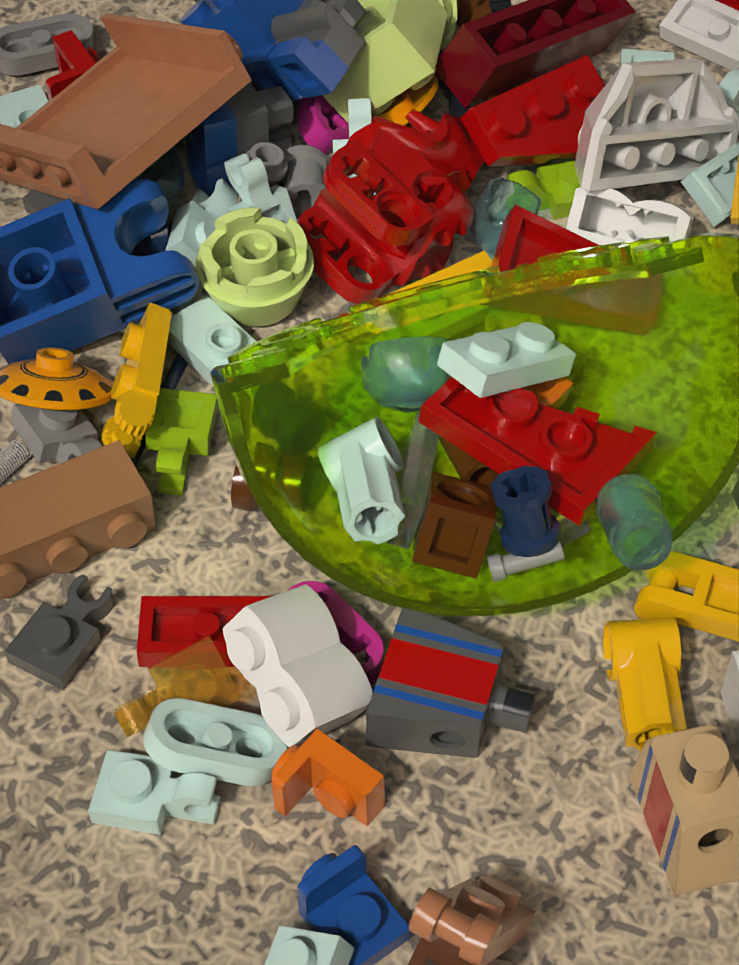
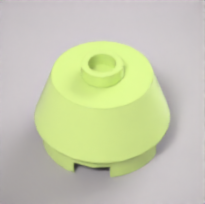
(255, 266)

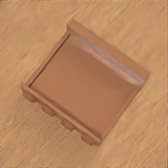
(123, 110)

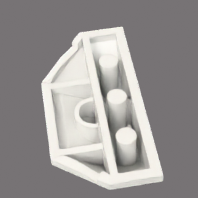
(653, 125)

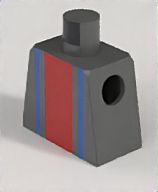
(442, 690)

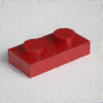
(178, 621)

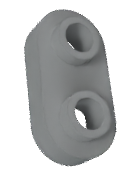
(30, 45)

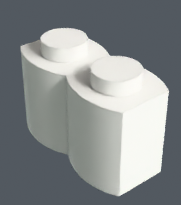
(618, 217)
(297, 664)

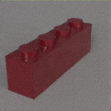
(527, 42)

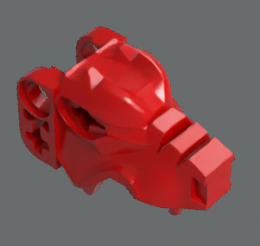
(412, 219)

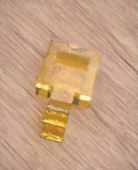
(189, 674)

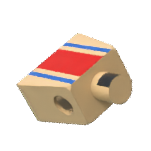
(690, 794)

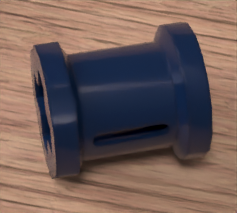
(525, 507)

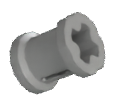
(304, 176)

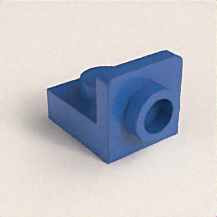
(345, 902)

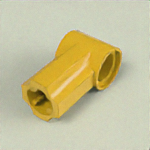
(646, 675)

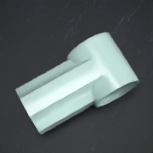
(363, 474)

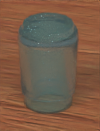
(634, 521)

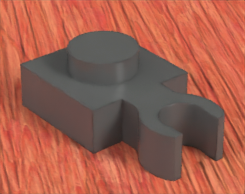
(60, 640)

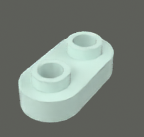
(212, 741)

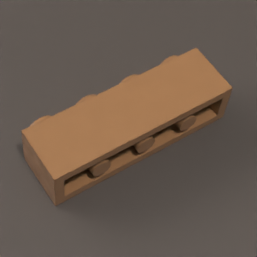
(70, 515)

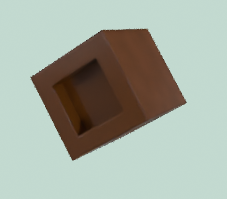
(455, 525)

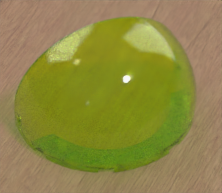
(651, 350)

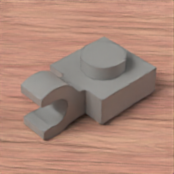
(54, 433)

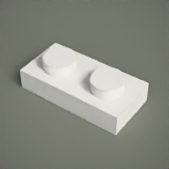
(704, 29)

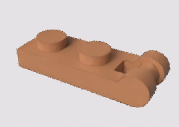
(474, 916)

